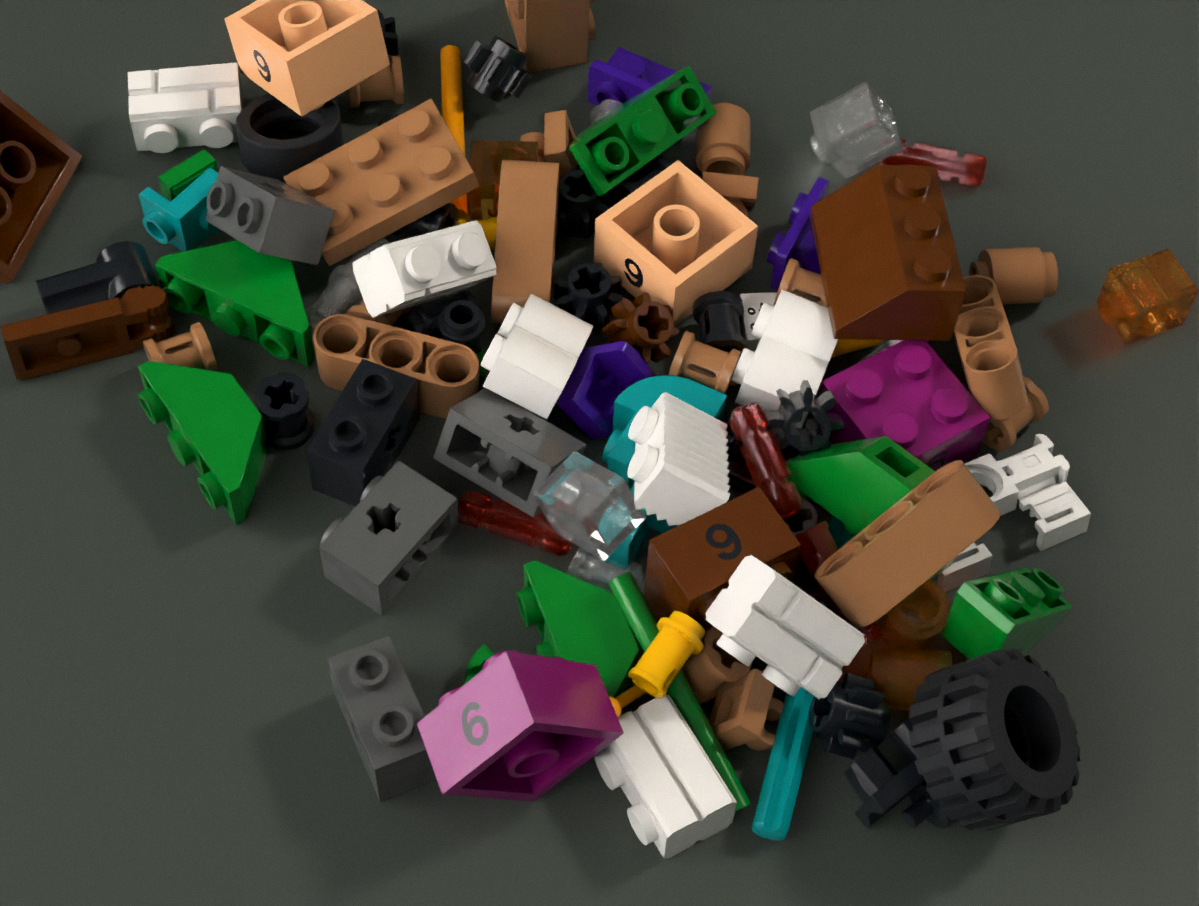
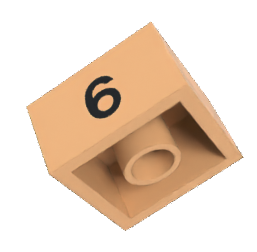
(307, 48)
(675, 240)

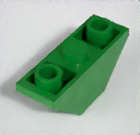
(641, 129)
(241, 295)
(210, 427)
(858, 479)
(1005, 612)
(578, 624)

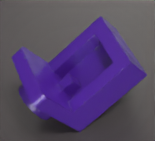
(596, 383)

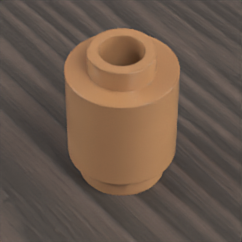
(724, 141)
(1020, 273)

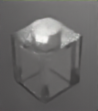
(854, 130)
(589, 505)

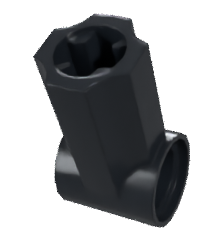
(115, 271)

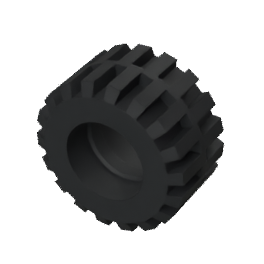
(995, 740)

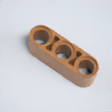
(525, 234)
(989, 350)
(420, 355)
(907, 544)

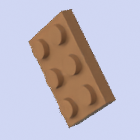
(386, 179)

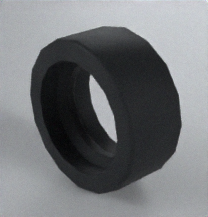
(276, 158)

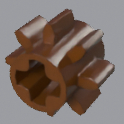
(643, 326)

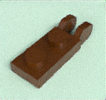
(87, 332)

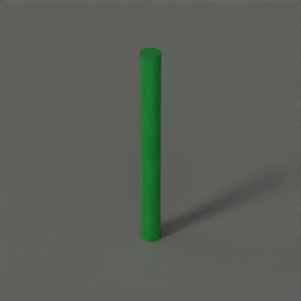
(645, 629)

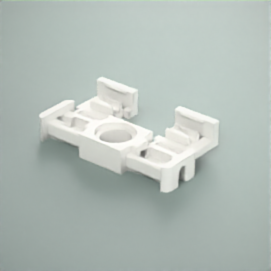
(1039, 485)

